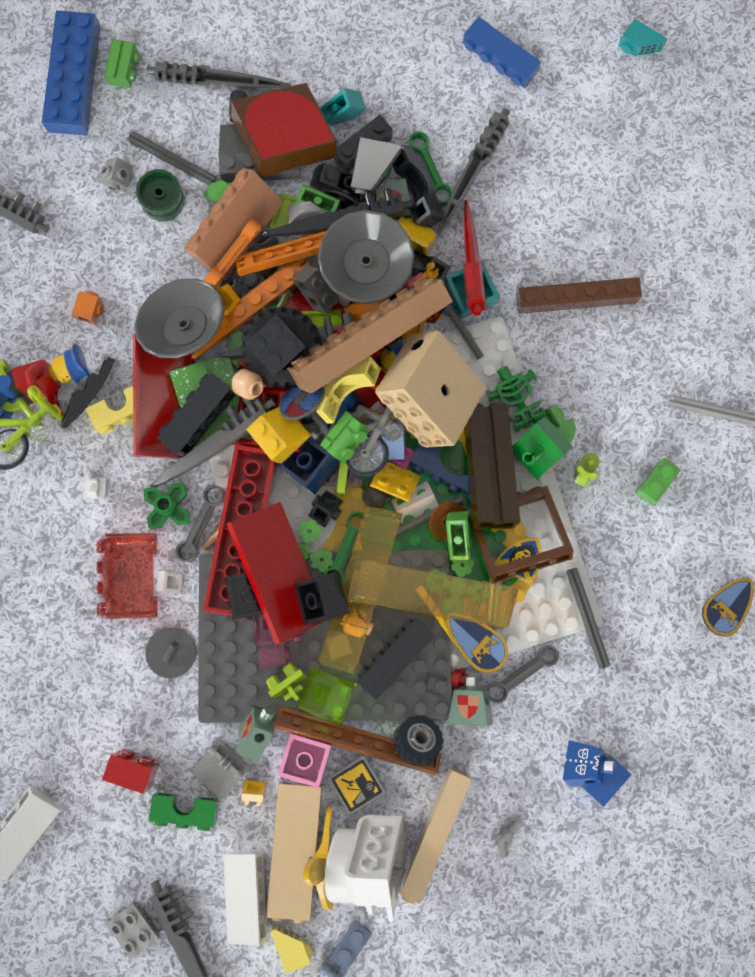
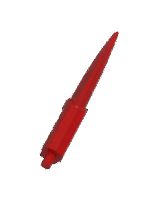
(473, 266)

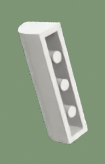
(23, 828)
(245, 897)

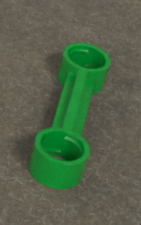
(430, 166)
(345, 547)

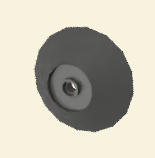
(363, 237)
(179, 318)

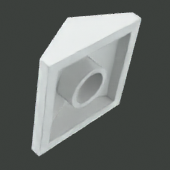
(417, 503)

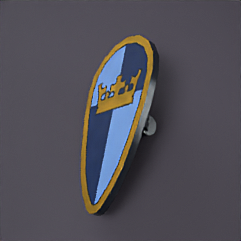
(728, 607)
(478, 644)

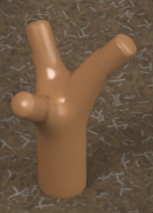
(212, 539)

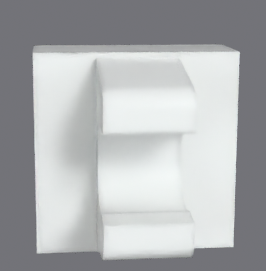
(95, 488)

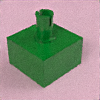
(541, 447)

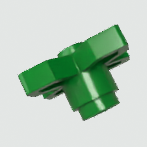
(159, 515)

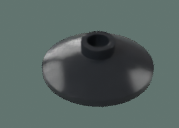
(345, 197)

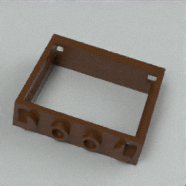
(531, 562)

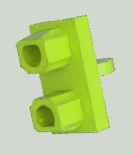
(586, 469)
(279, 688)

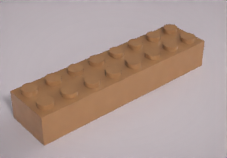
(369, 334)

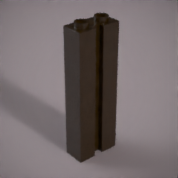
(491, 468)

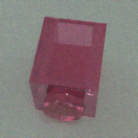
(273, 656)

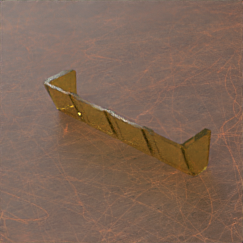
(430, 593)
(348, 632)

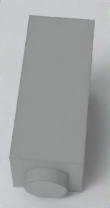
(372, 164)

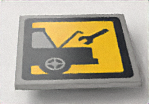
(356, 785)

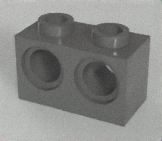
(315, 289)

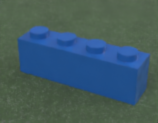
(501, 52)

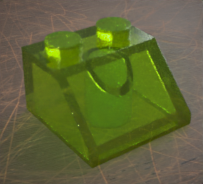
(325, 696)

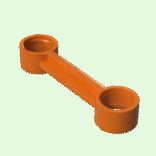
(247, 235)

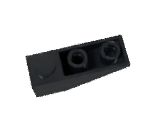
(332, 178)

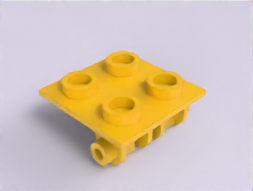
(396, 481)

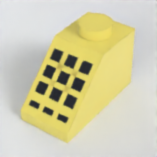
(291, 949)

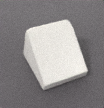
(170, 582)

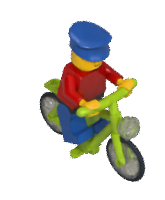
(32, 385)

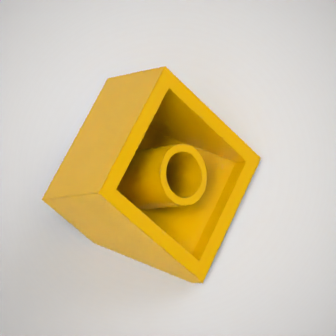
(421, 238)
(278, 435)

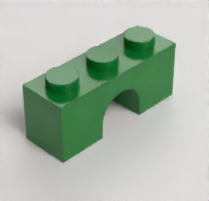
(165, 811)

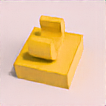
(253, 791)

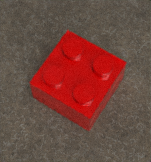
(131, 771)

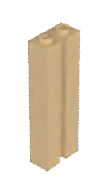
(434, 835)
(292, 846)

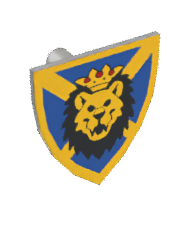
(518, 551)

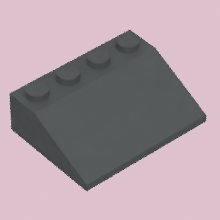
(236, 156)

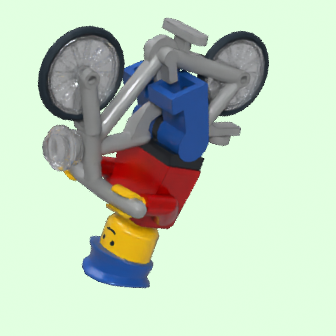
(373, 453)

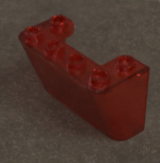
(126, 576)

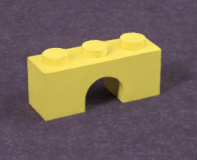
(106, 419)

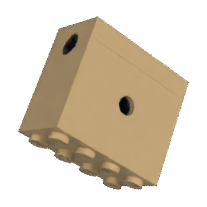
(431, 389)

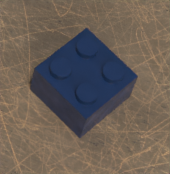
(310, 466)

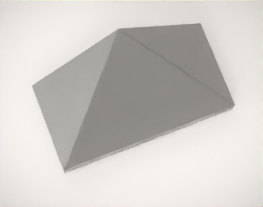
(302, 211)

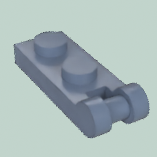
(346, 950)

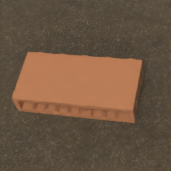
(241, 201)

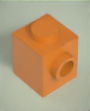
(88, 307)

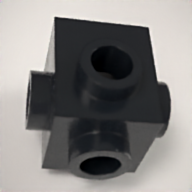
(325, 508)

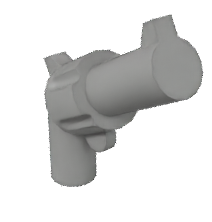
(506, 836)

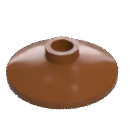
(437, 524)

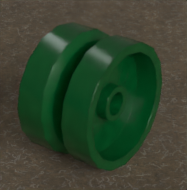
(160, 195)

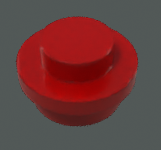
(458, 677)

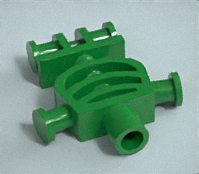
(508, 381)

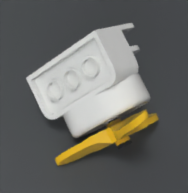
(361, 864)

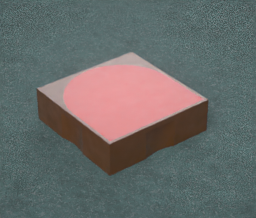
(283, 129)

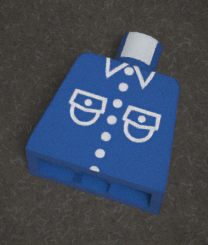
(586, 765)

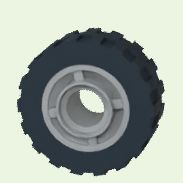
(410, 749)

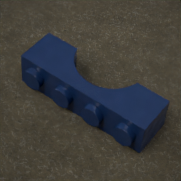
(428, 461)

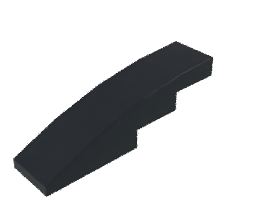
(81, 399)

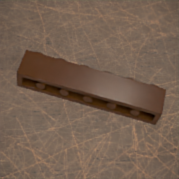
(578, 295)

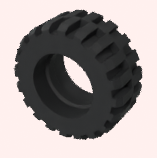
(298, 322)

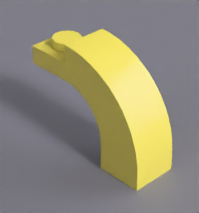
(361, 375)

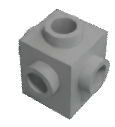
(116, 174)

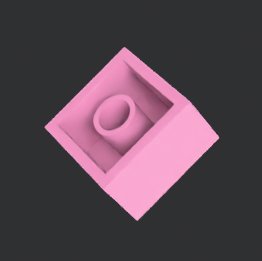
(304, 760)

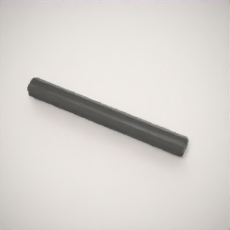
(171, 158)
(588, 618)

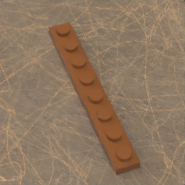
(346, 738)

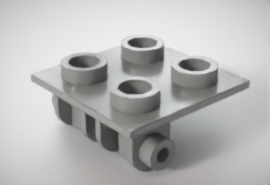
(220, 769)
(133, 930)

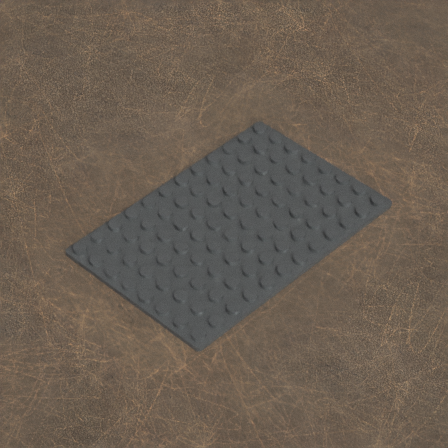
(234, 683)

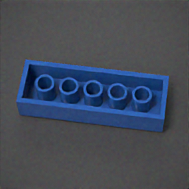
(71, 73)

